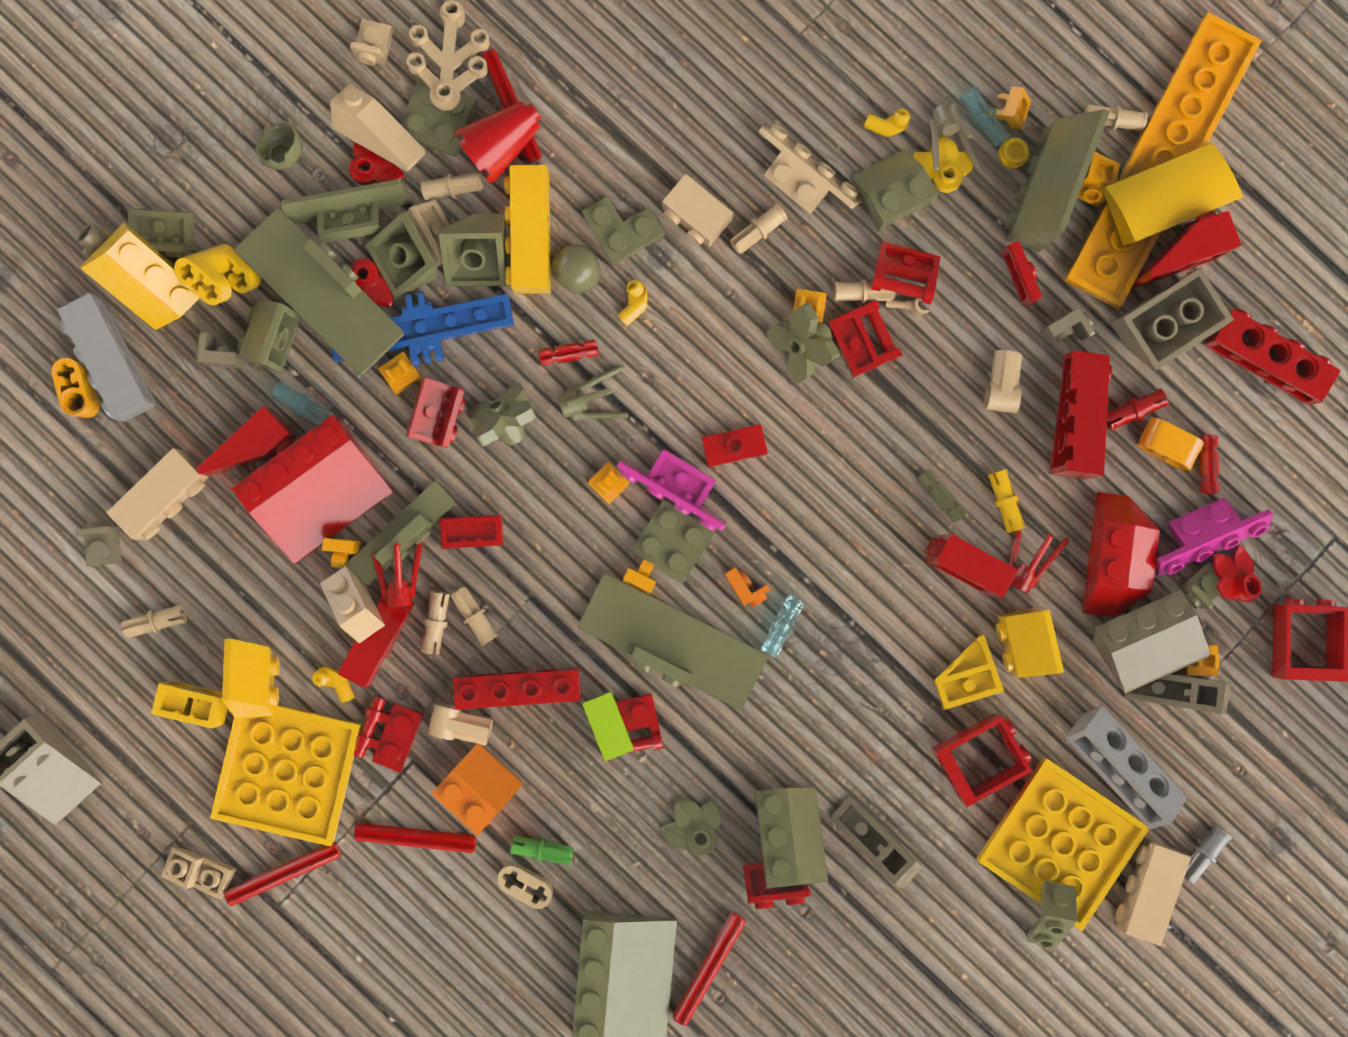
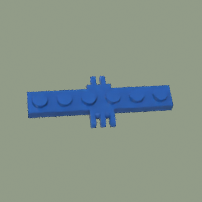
(427, 326)

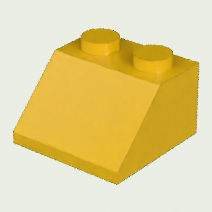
(1029, 643)
(249, 679)

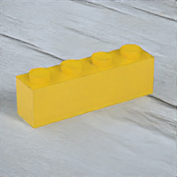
(529, 229)

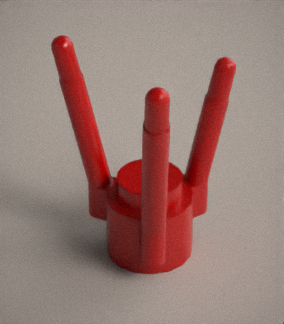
(1027, 575)
(398, 592)

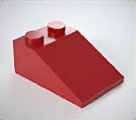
(1202, 242)

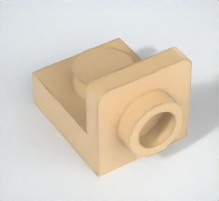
(372, 42)

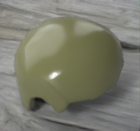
(279, 146)
(576, 268)

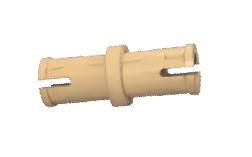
(435, 622)

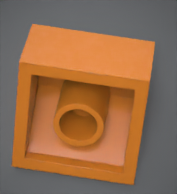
(477, 789)

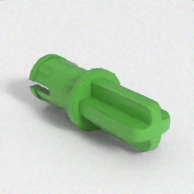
(541, 850)

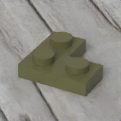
(618, 237)

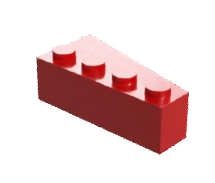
(1081, 416)

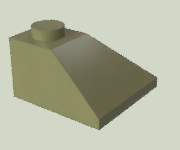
(475, 251)

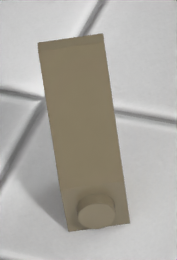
(1185, 693)
(876, 843)

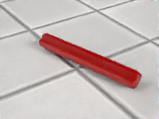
(507, 97)
(415, 838)
(282, 874)
(709, 968)

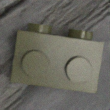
(164, 229)

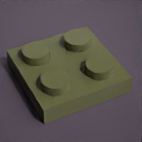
(433, 126)
(673, 541)

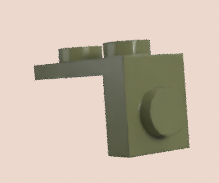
(1057, 916)

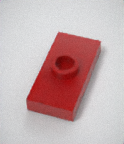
(1022, 273)
(734, 445)
(471, 531)

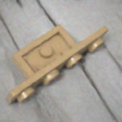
(801, 175)

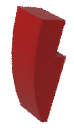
(367, 656)

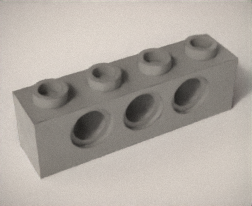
(1126, 768)

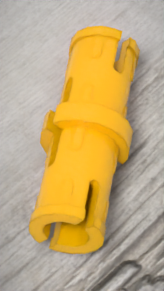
(1006, 501)

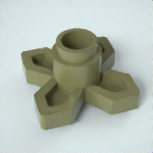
(805, 340)
(502, 418)

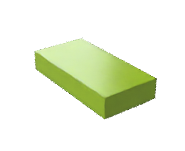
(608, 726)

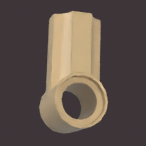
(1003, 390)
(452, 724)

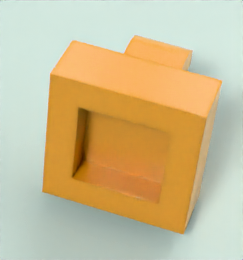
(1016, 107)
(816, 299)
(400, 373)
(608, 483)
(341, 550)
(639, 579)
(1206, 666)

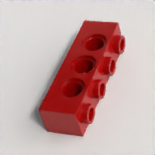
(1317, 369)
(517, 688)

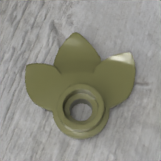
(692, 821)

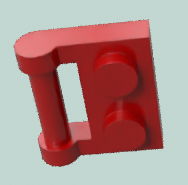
(909, 265)
(856, 344)
(641, 713)

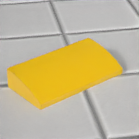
(1171, 193)

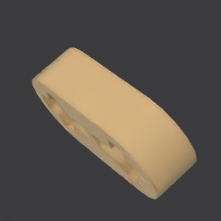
(529, 879)

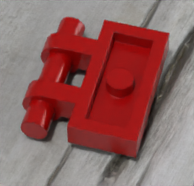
(396, 738)

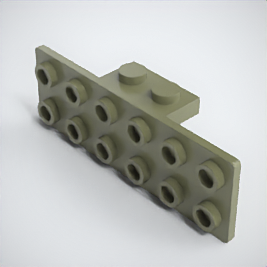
(320, 291)
(672, 642)

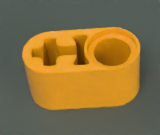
(67, 376)
(1170, 444)

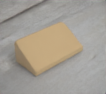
(428, 221)

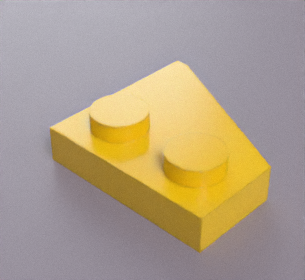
(969, 676)

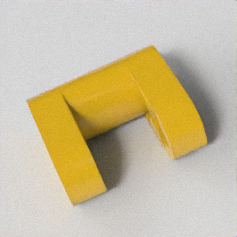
(214, 270)

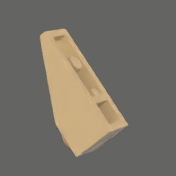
(373, 127)

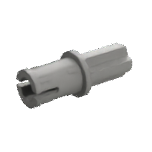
(1206, 853)

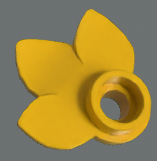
(950, 163)

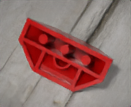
(1119, 556)

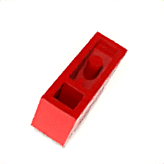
(254, 441)

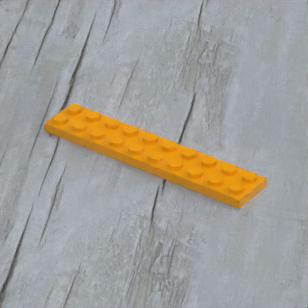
(1177, 126)

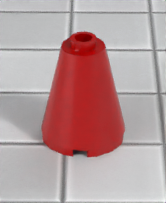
(499, 137)

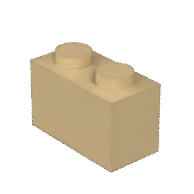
(696, 211)
(352, 604)

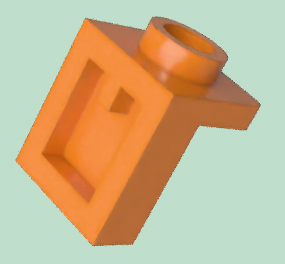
(740, 584)

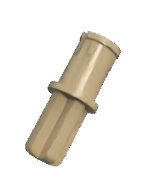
(1122, 118)
(451, 186)
(758, 229)
(860, 292)
(473, 615)
(153, 621)

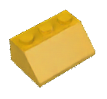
(139, 278)

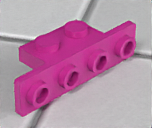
(679, 483)
(1209, 531)

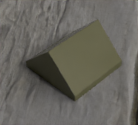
(402, 256)

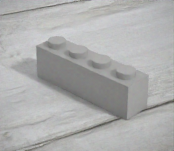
(106, 358)

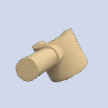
(909, 305)

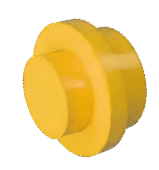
(1013, 153)

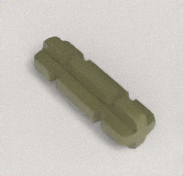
(942, 495)

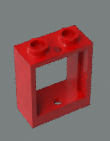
(970, 565)
(1336, 641)
(994, 783)

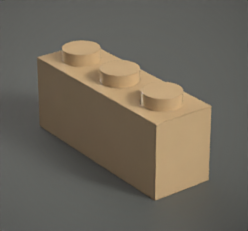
(157, 495)
(1152, 892)

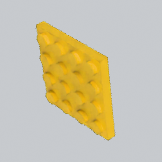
(287, 773)
(1062, 836)

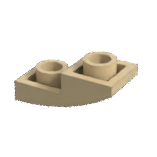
(198, 871)

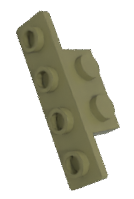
(347, 211)
(406, 529)

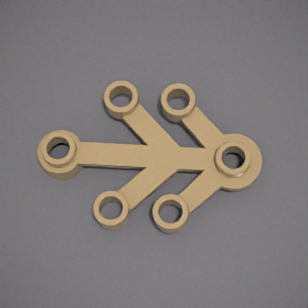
(448, 59)

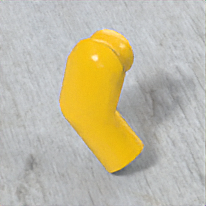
(889, 126)
(636, 302)
(328, 677)

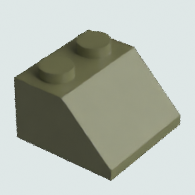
(894, 189)
(269, 335)

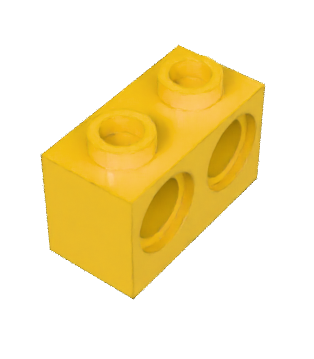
(190, 704)

